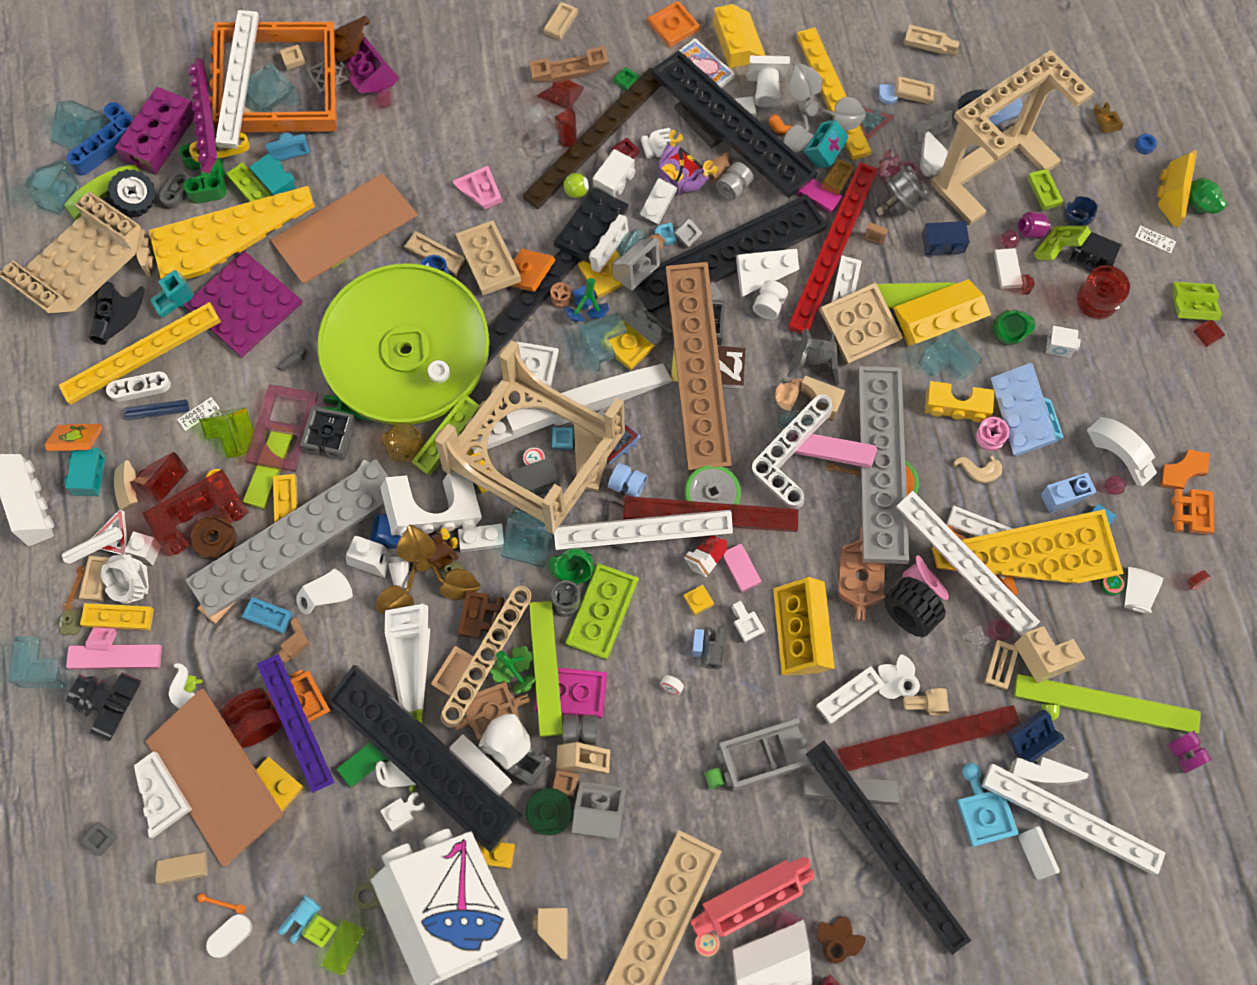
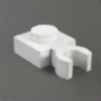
(399, 813)

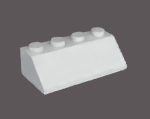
(23, 501)

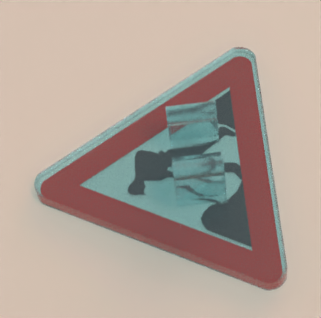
(874, 121)

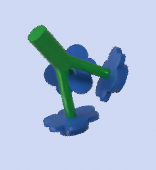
(585, 298)

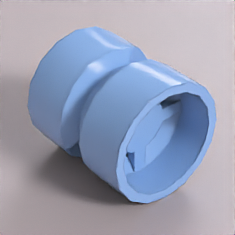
(625, 480)

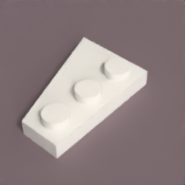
(764, 266)
(160, 794)

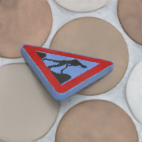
(628, 439)

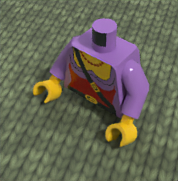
(681, 168)

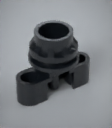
(90, 695)

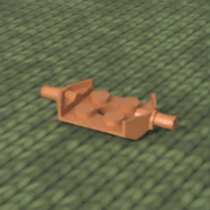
(857, 592)

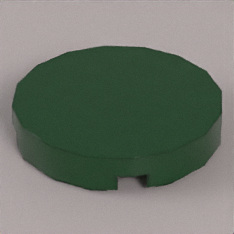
(549, 811)

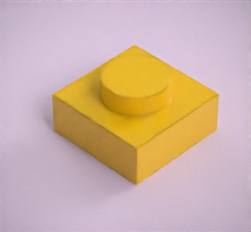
(698, 600)

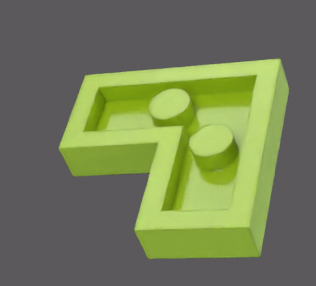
(1060, 237)

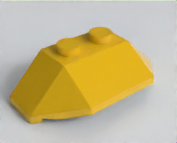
(1176, 187)

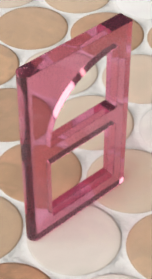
(258, 450)

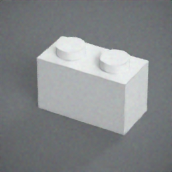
(614, 173)

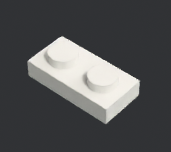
(658, 201)
(481, 538)

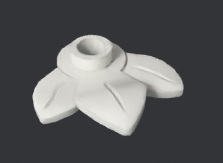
(896, 676)

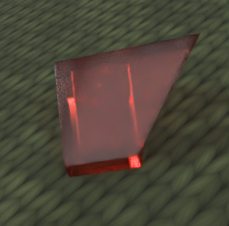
(562, 93)

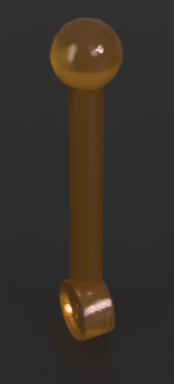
(831, 467)
(68, 605)

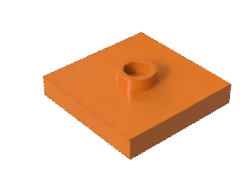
(532, 268)

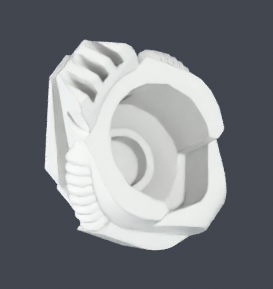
(125, 578)

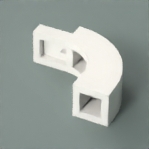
(1127, 445)

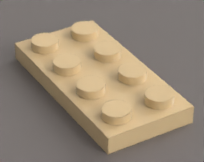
(488, 257)

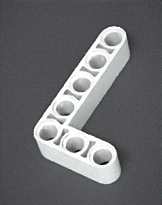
(789, 449)

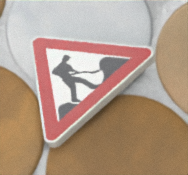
(118, 521)

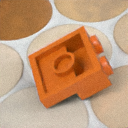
(308, 694)

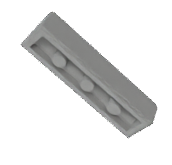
(875, 790)

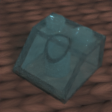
(75, 123)
(52, 186)
(526, 539)

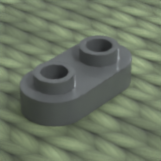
(174, 190)

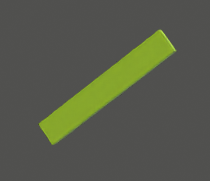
(546, 669)

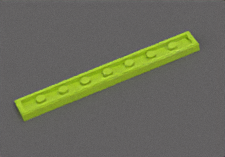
(1107, 704)

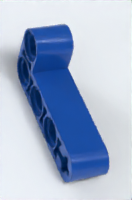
(102, 143)

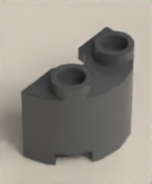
(529, 768)

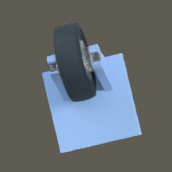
(1006, 114)

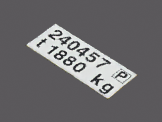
(1155, 239)
(202, 410)

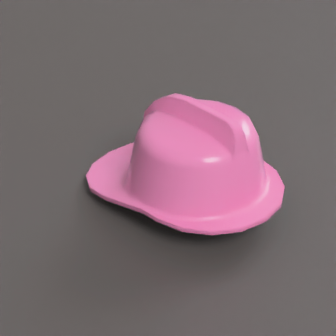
(924, 574)

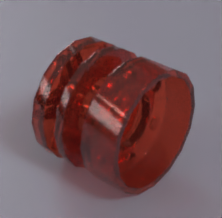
(1103, 292)
(251, 717)

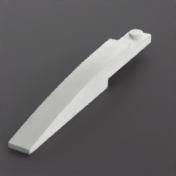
(593, 396)

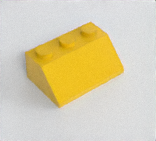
(736, 35)

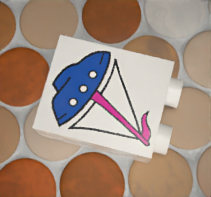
(443, 907)

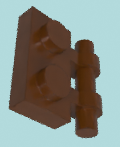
(474, 615)

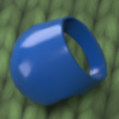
(382, 534)

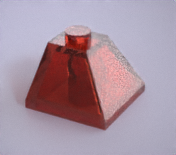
(161, 476)

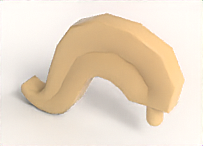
(981, 475)

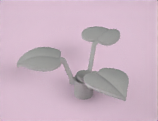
(804, 84)

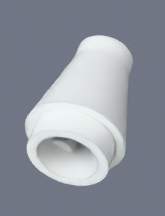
(399, 571)

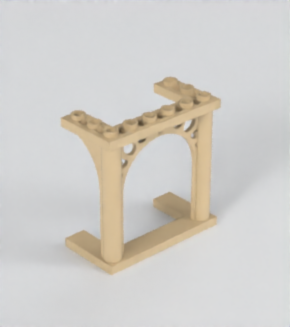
(976, 129)
(519, 379)

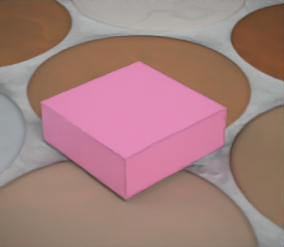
(101, 638)

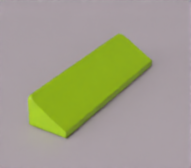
(904, 292)

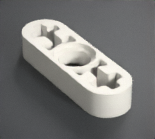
(123, 395)

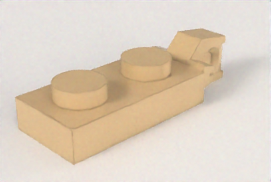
(930, 40)

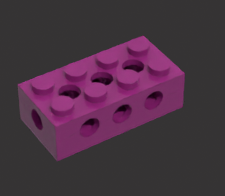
(156, 130)

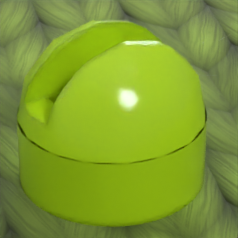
(1054, 710)

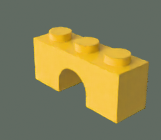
(941, 402)

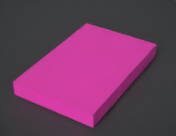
(581, 692)

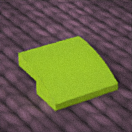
(1196, 301)

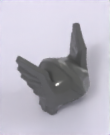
(815, 353)

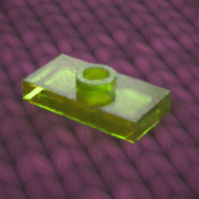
(343, 947)

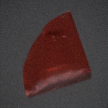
(1028, 284)

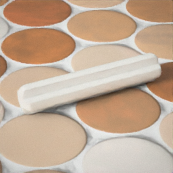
(92, 545)

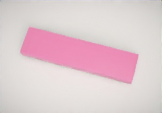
(837, 450)
(115, 658)

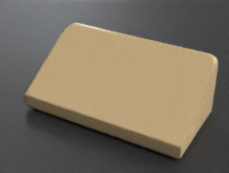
(181, 868)

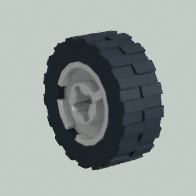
(132, 204)

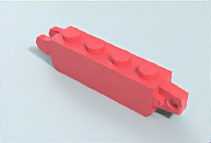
(754, 898)

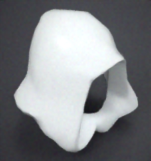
(506, 737)

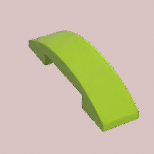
(97, 186)

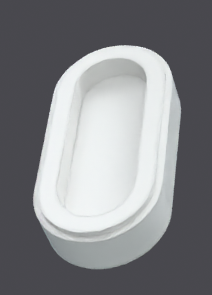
(229, 936)

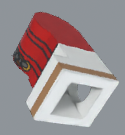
(706, 554)

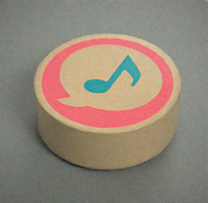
(707, 944)

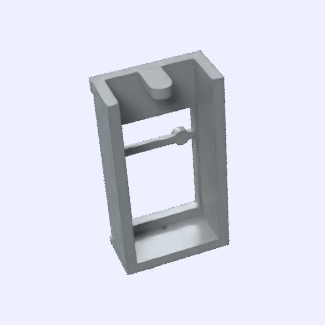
(792, 744)

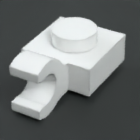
(747, 624)

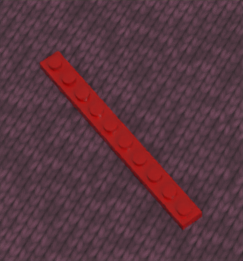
(833, 248)

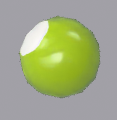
(576, 185)

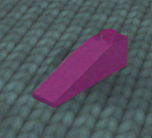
(370, 70)

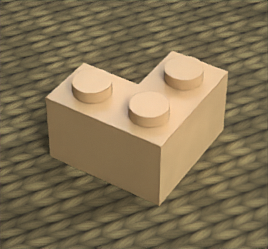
(1044, 657)

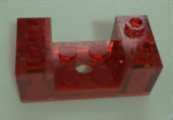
(181, 508)

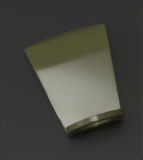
(368, 885)

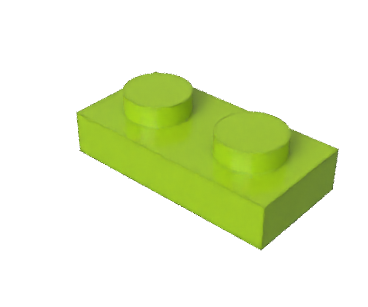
(1045, 189)

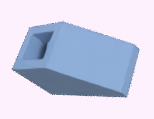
(1067, 492)

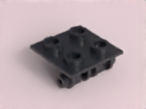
(1095, 252)

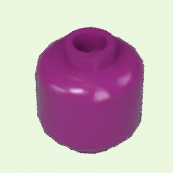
(1033, 225)

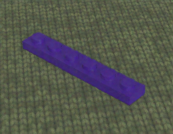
(295, 723)

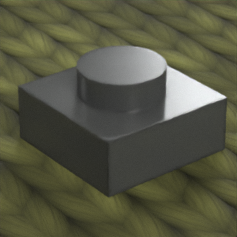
(99, 839)

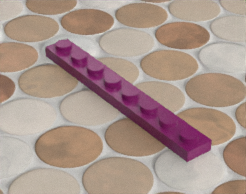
(202, 115)

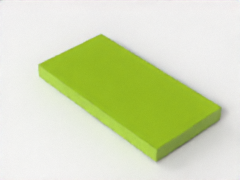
(602, 611)

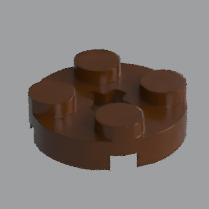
(212, 525)

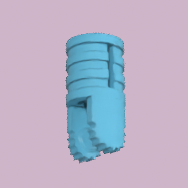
(302, 914)

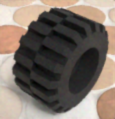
(914, 607)

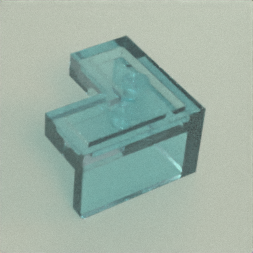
(596, 338)
(953, 352)
(29, 670)

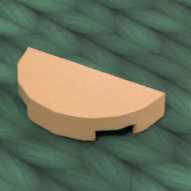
(787, 393)

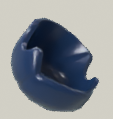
(1081, 211)

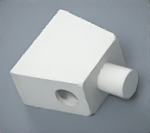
(366, 556)

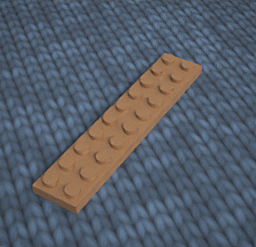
(698, 366)

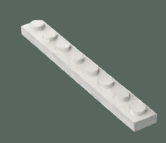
(237, 79)
(643, 529)
(967, 564)
(1073, 819)

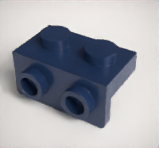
(1034, 736)

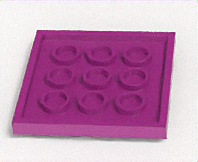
(247, 303)

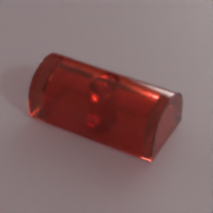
(566, 126)

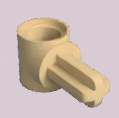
(934, 702)

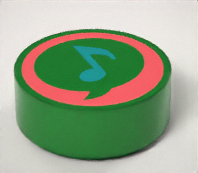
(1113, 585)

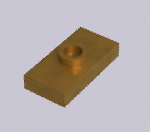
(838, 177)

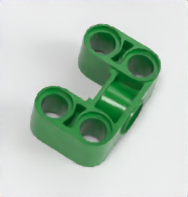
(206, 184)

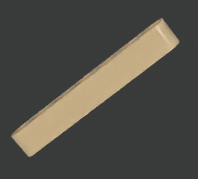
(480, 665)

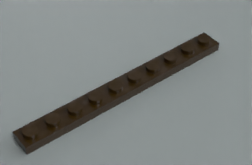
(592, 140)

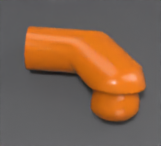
(777, 125)

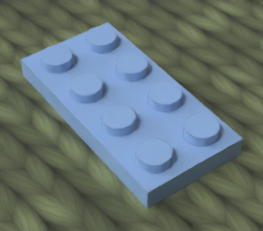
(1023, 409)

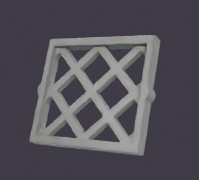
(321, 65)

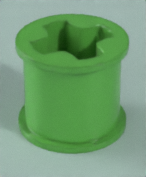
(714, 778)

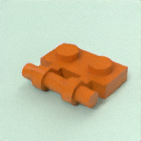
(1200, 511)

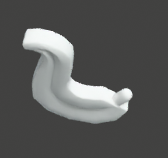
(177, 692)

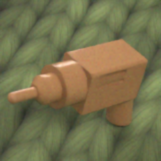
(295, 644)

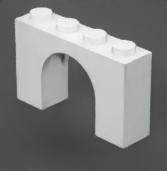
(402, 510)

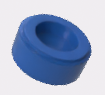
(1145, 144)

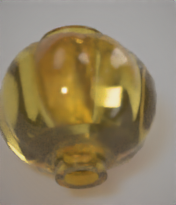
(402, 441)

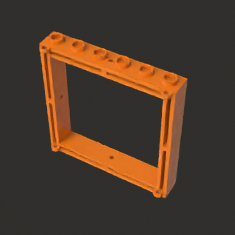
(277, 32)

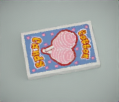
(708, 62)

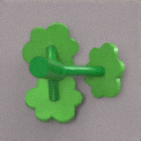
(504, 670)

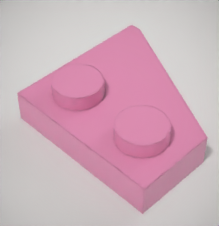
(480, 187)

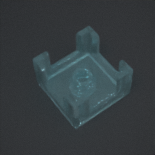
(269, 89)

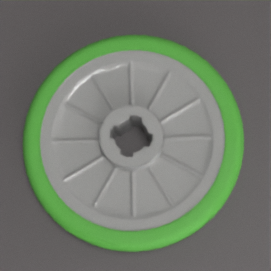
(717, 478)

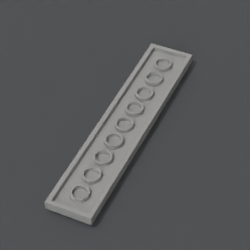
(885, 482)
(289, 539)

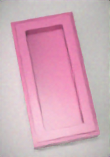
(741, 568)

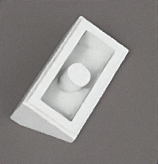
(1038, 853)

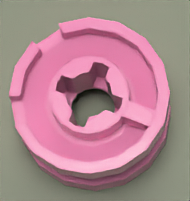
(984, 436)

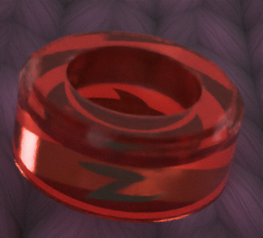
(1198, 579)

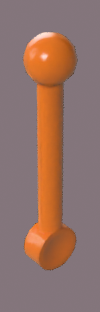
(240, 909)

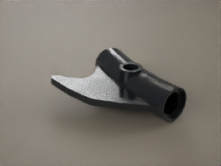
(113, 312)

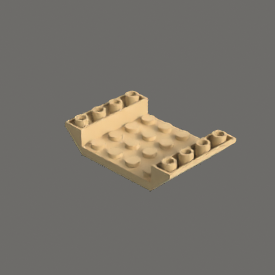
(78, 259)

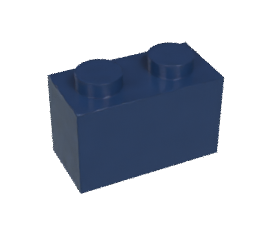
(945, 238)

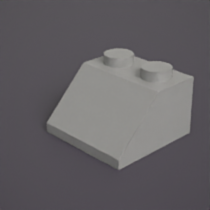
(637, 263)
(599, 810)

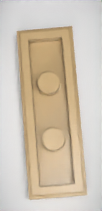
(424, 246)

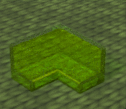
(232, 428)

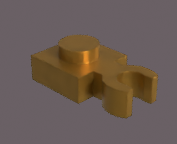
(1107, 120)

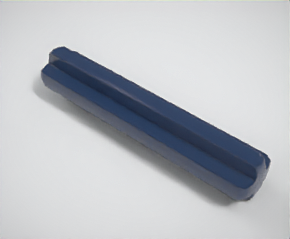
(156, 409)

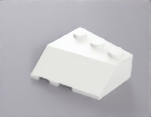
(775, 959)

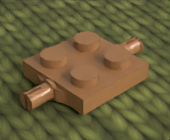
(489, 705)

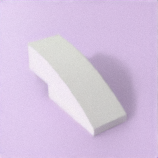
(481, 764)
(1046, 773)

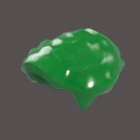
(1206, 196)
(1012, 326)
(572, 565)

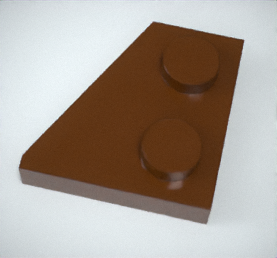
(349, 37)

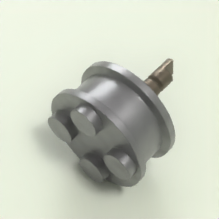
(906, 190)

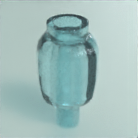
(632, 238)
(787, 417)

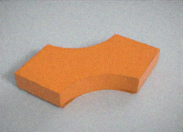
(1193, 464)

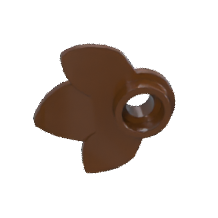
(839, 936)

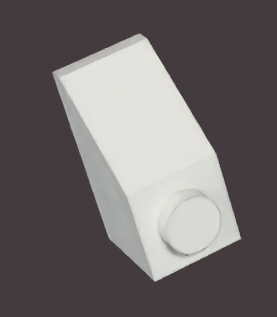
(932, 156)

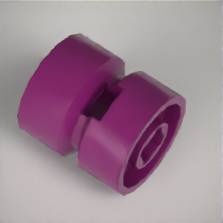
(1185, 744)

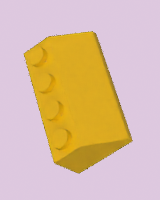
(941, 311)
(803, 627)

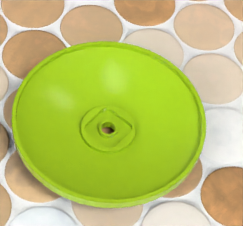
(395, 309)

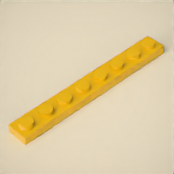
(831, 87)
(139, 353)

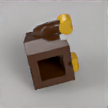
(444, 552)

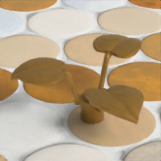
(419, 548)

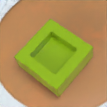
(319, 930)

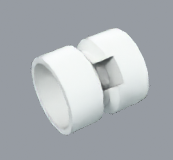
(771, 300)

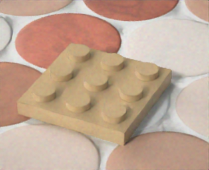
(861, 323)

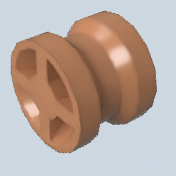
(557, 291)

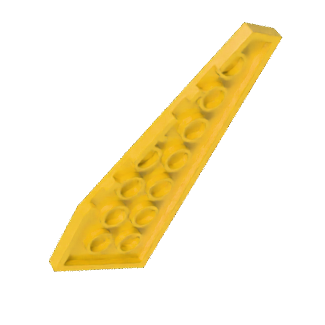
(209, 239)
(1057, 550)

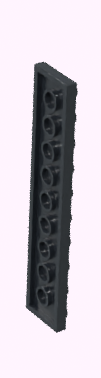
(734, 124)
(767, 233)
(424, 758)

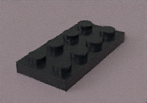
(590, 224)

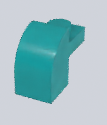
(174, 294)

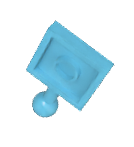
(985, 814)

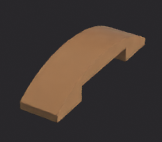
(569, 68)

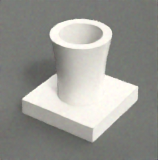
(768, 73)

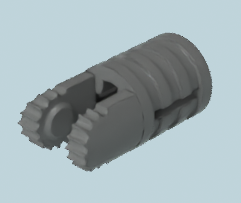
(713, 650)

